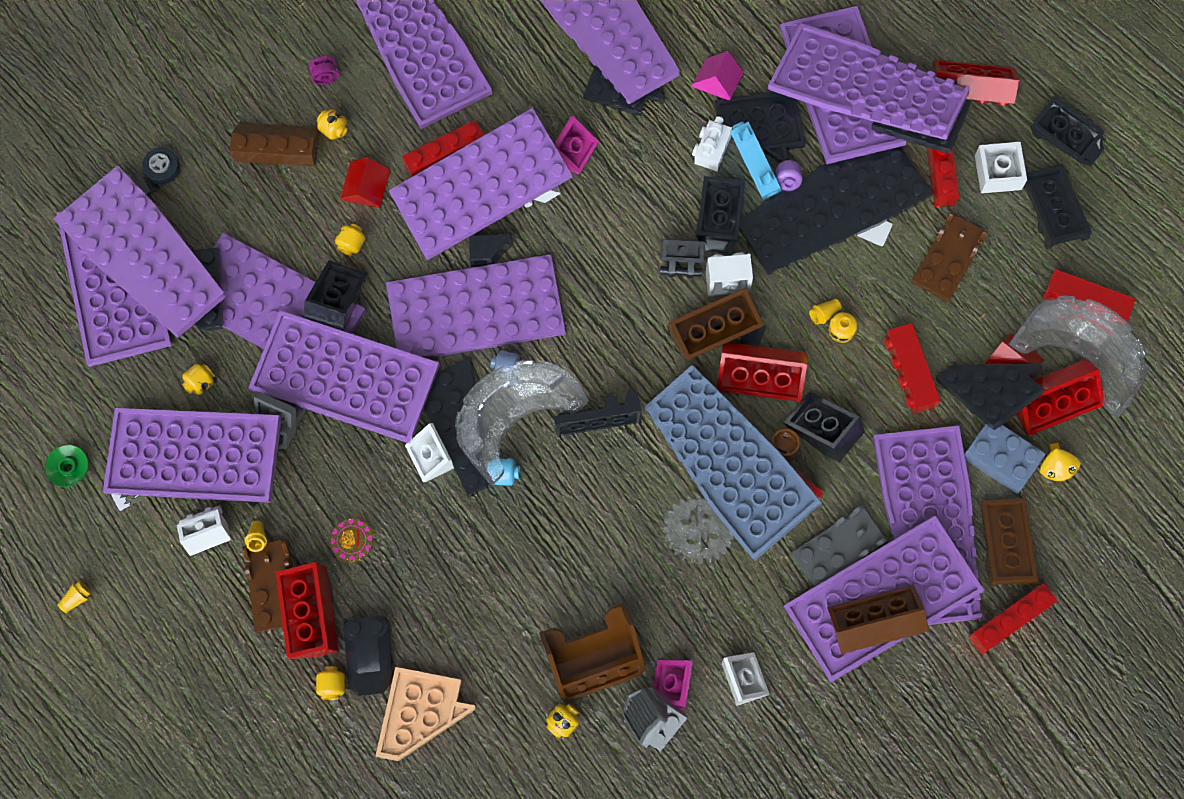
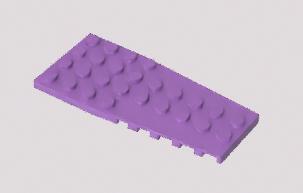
(618, 42)
(424, 58)
(866, 84)
(141, 251)
(924, 478)

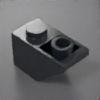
(488, 248)

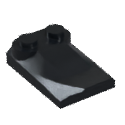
(1069, 132)
(720, 213)
(368, 655)

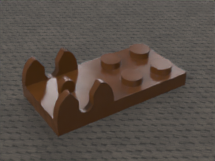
(949, 257)
(1008, 542)
(262, 581)

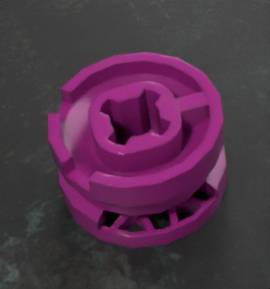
(323, 71)

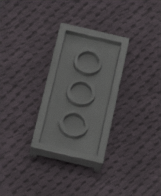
(839, 546)

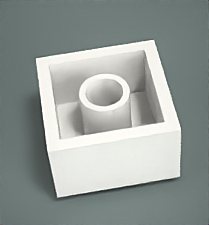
(1000, 167)
(728, 274)

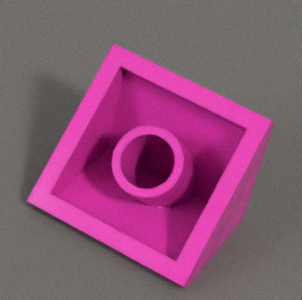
(719, 76)
(575, 145)
(673, 680)

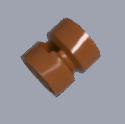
(786, 443)

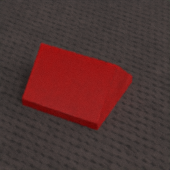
(365, 183)
(1008, 355)

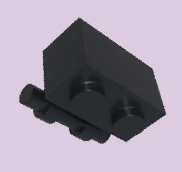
(682, 251)

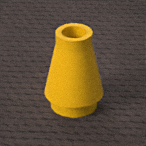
(823, 312)
(256, 537)
(74, 596)

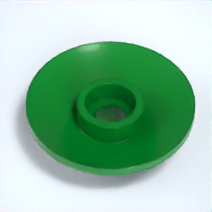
(58, 461)

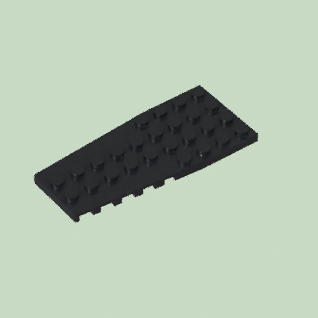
(832, 206)

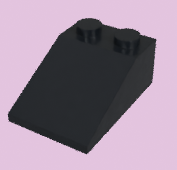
(334, 295)
(825, 426)

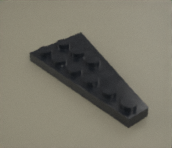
(441, 408)

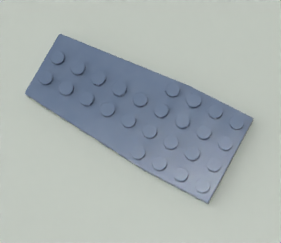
(732, 463)

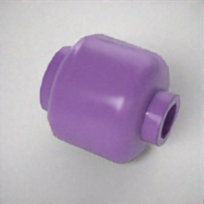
(789, 175)

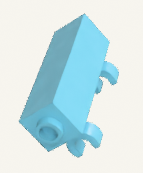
(755, 160)

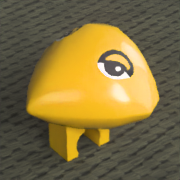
(1059, 464)

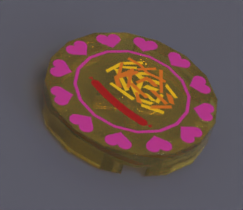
(351, 540)

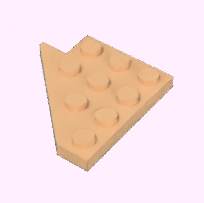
(418, 711)

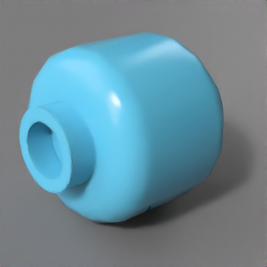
(511, 472)

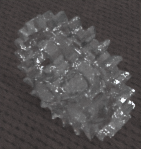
(680, 533)

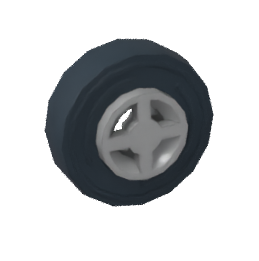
(157, 159)

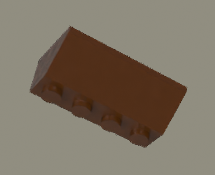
(274, 144)
(715, 324)
(878, 619)

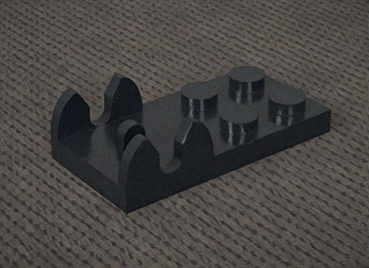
(1056, 207)
(609, 417)

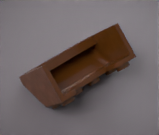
(594, 658)

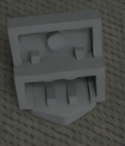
(290, 415)
(652, 717)

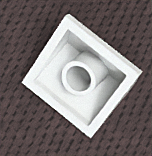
(429, 454)
(745, 678)

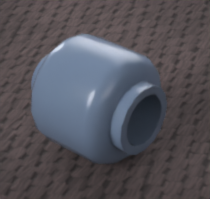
(505, 359)

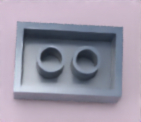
(1004, 457)

